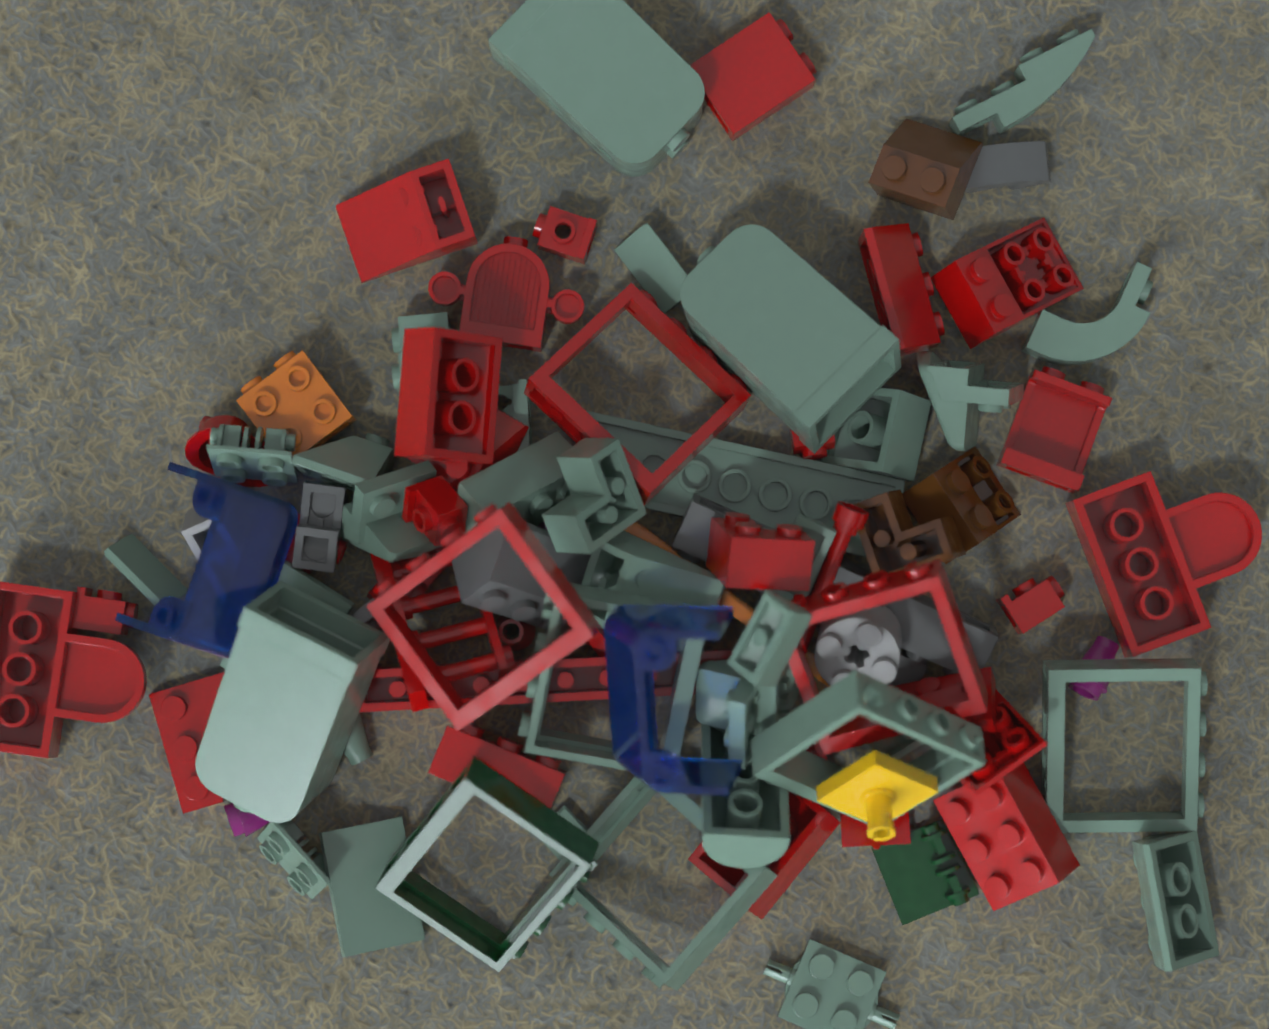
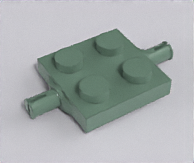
(830, 990)

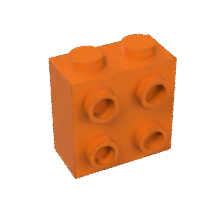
(296, 400)

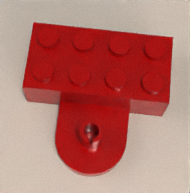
(1156, 557)
(56, 673)

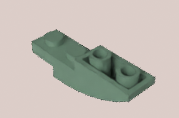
(1039, 80)

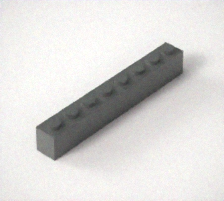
(918, 616)

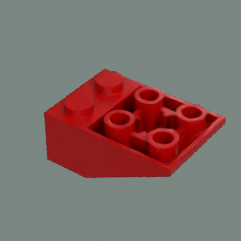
(406, 221)
(1006, 282)
(1005, 748)

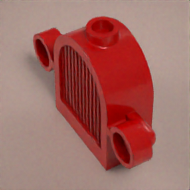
(507, 296)

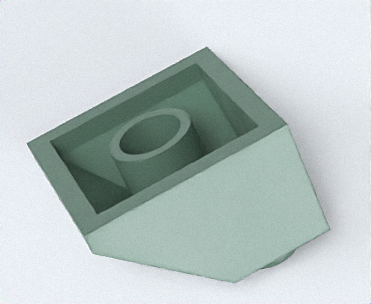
(347, 460)

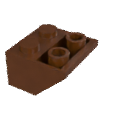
(969, 494)

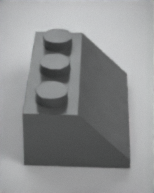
(498, 581)

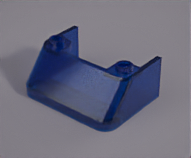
(236, 564)
(646, 641)

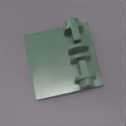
(241, 463)
(280, 846)

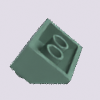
(1175, 899)

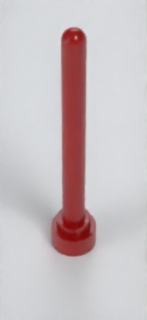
(847, 522)

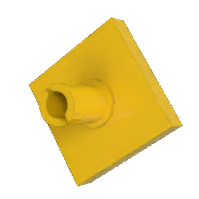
(877, 791)

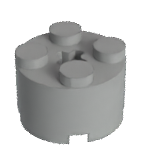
(859, 642)

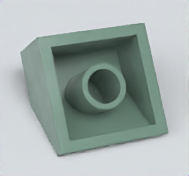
(883, 435)

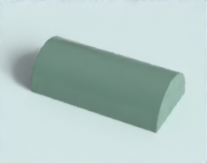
(749, 823)

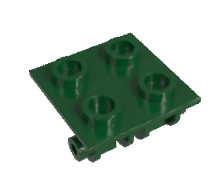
(925, 873)

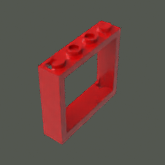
(672, 334)
(543, 568)
(878, 589)

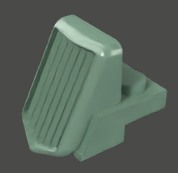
(960, 393)
(375, 515)
(739, 707)

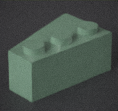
(526, 479)

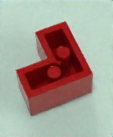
(759, 558)

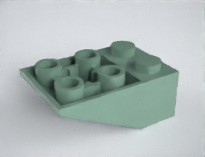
(646, 570)

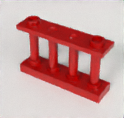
(499, 659)

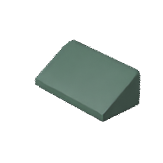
(653, 266)
(144, 570)
(769, 640)

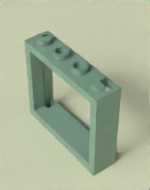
(1055, 676)
(593, 749)
(780, 751)
(606, 830)

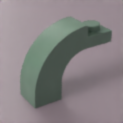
(1074, 343)

